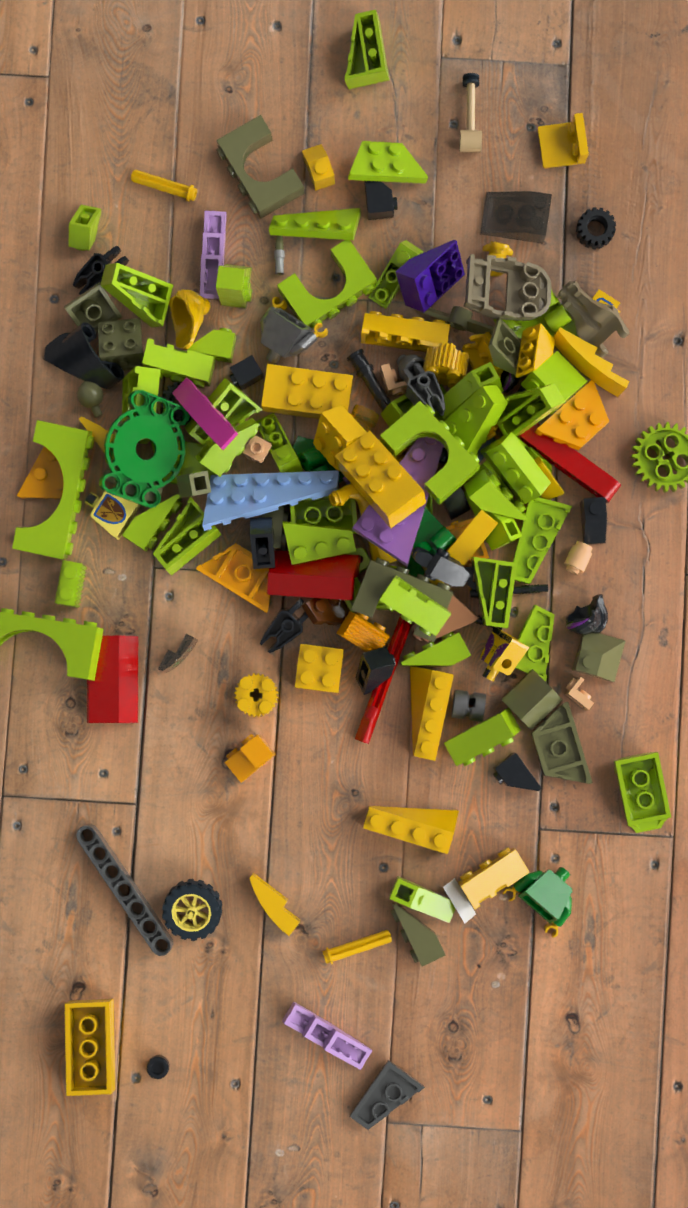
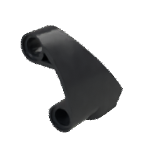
(76, 356)

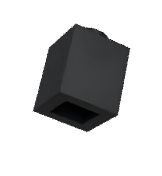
(246, 373)

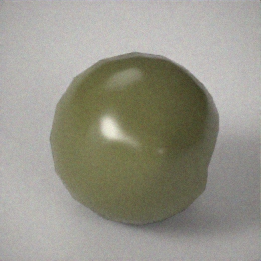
(90, 396)

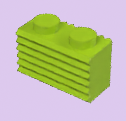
(70, 584)

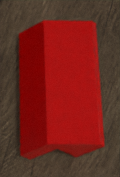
(318, 578)
(115, 688)

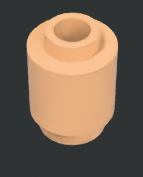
(578, 558)

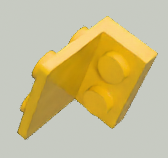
(563, 143)

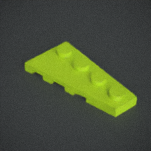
(321, 224)
(538, 534)

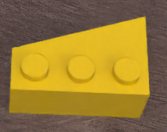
(493, 876)

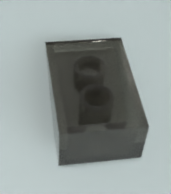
(516, 215)

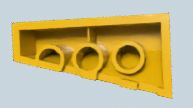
(402, 332)
(428, 708)
(417, 826)

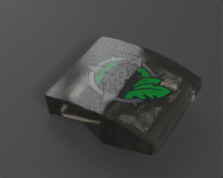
(173, 659)

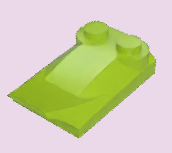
(642, 791)

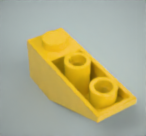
(535, 349)

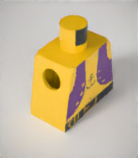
(501, 653)

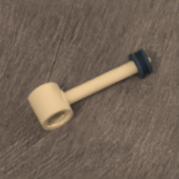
(470, 139)

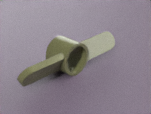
(461, 320)

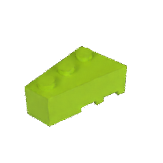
(179, 363)
(185, 538)
(494, 589)
(415, 606)
(483, 738)

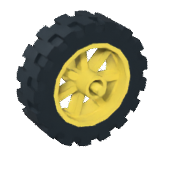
(179, 925)

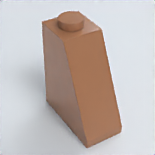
(459, 617)

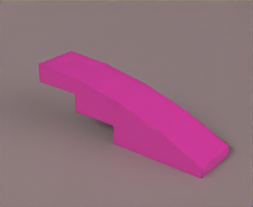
(205, 414)

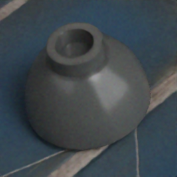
(407, 362)

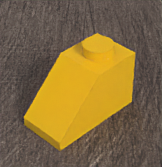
(319, 167)

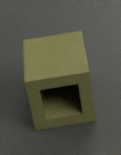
(193, 484)

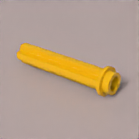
(164, 185)
(357, 946)

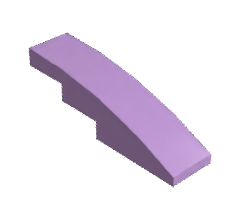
(212, 252)
(327, 1035)

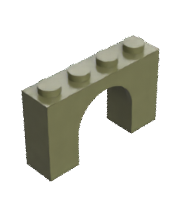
(263, 196)
(378, 579)

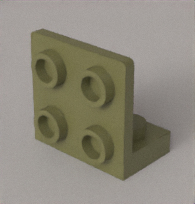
(121, 342)

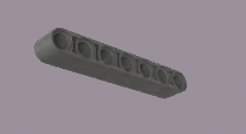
(125, 900)

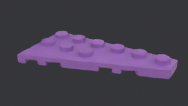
(399, 540)

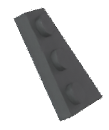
(387, 1092)

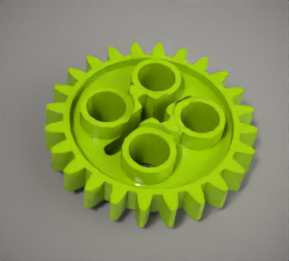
(649, 466)

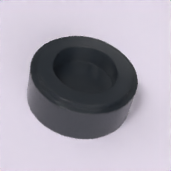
(158, 1067)

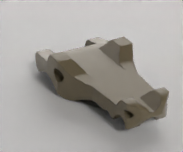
(592, 319)

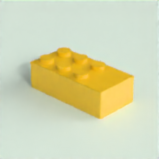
(304, 391)
(380, 479)
(90, 1047)

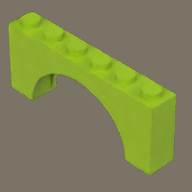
(71, 450)
(78, 642)

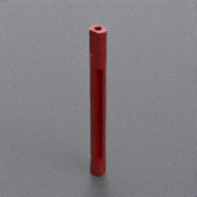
(379, 693)

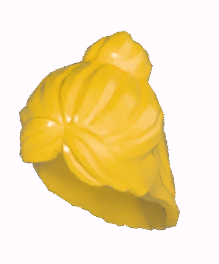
(187, 315)

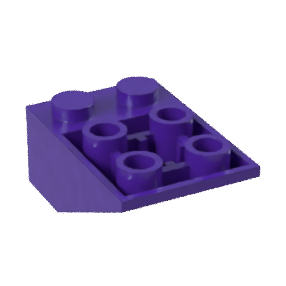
(430, 275)

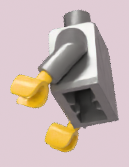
(286, 334)

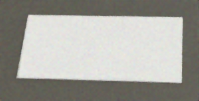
(459, 900)

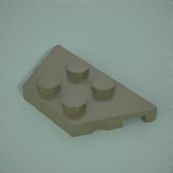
(560, 747)

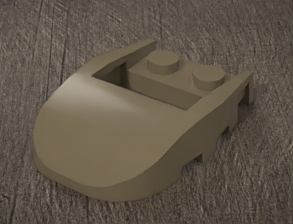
(526, 288)

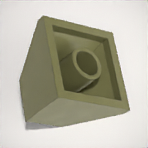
(599, 656)

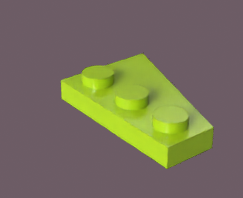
(317, 542)
(537, 636)

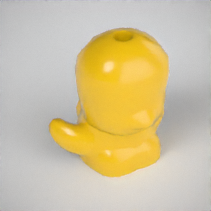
(500, 250)

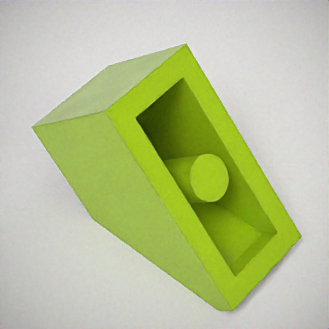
(84, 227)
(217, 344)

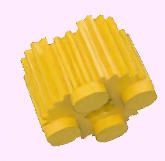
(446, 363)
(248, 685)

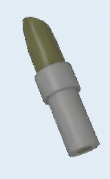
(279, 255)

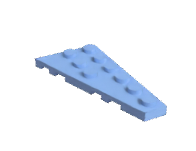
(261, 493)

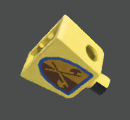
(112, 512)

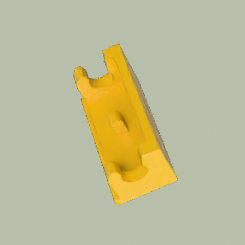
(480, 351)

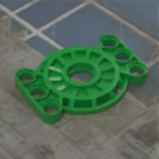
(129, 465)

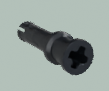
(365, 371)

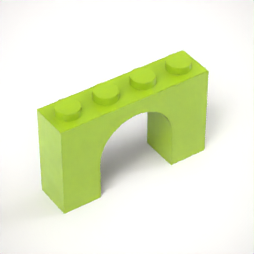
(313, 310)
(422, 423)

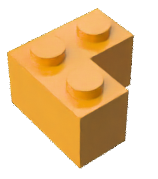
(249, 757)

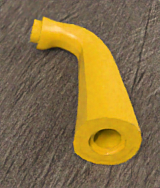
(340, 496)

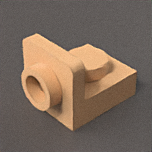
(389, 378)
(257, 449)
(579, 697)

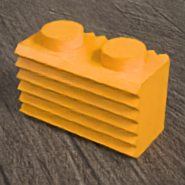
(363, 633)

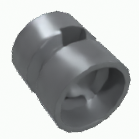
(463, 699)

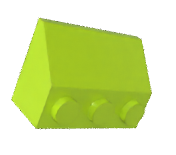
(516, 468)
(322, 513)

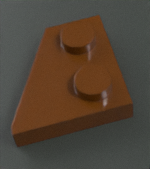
(326, 611)

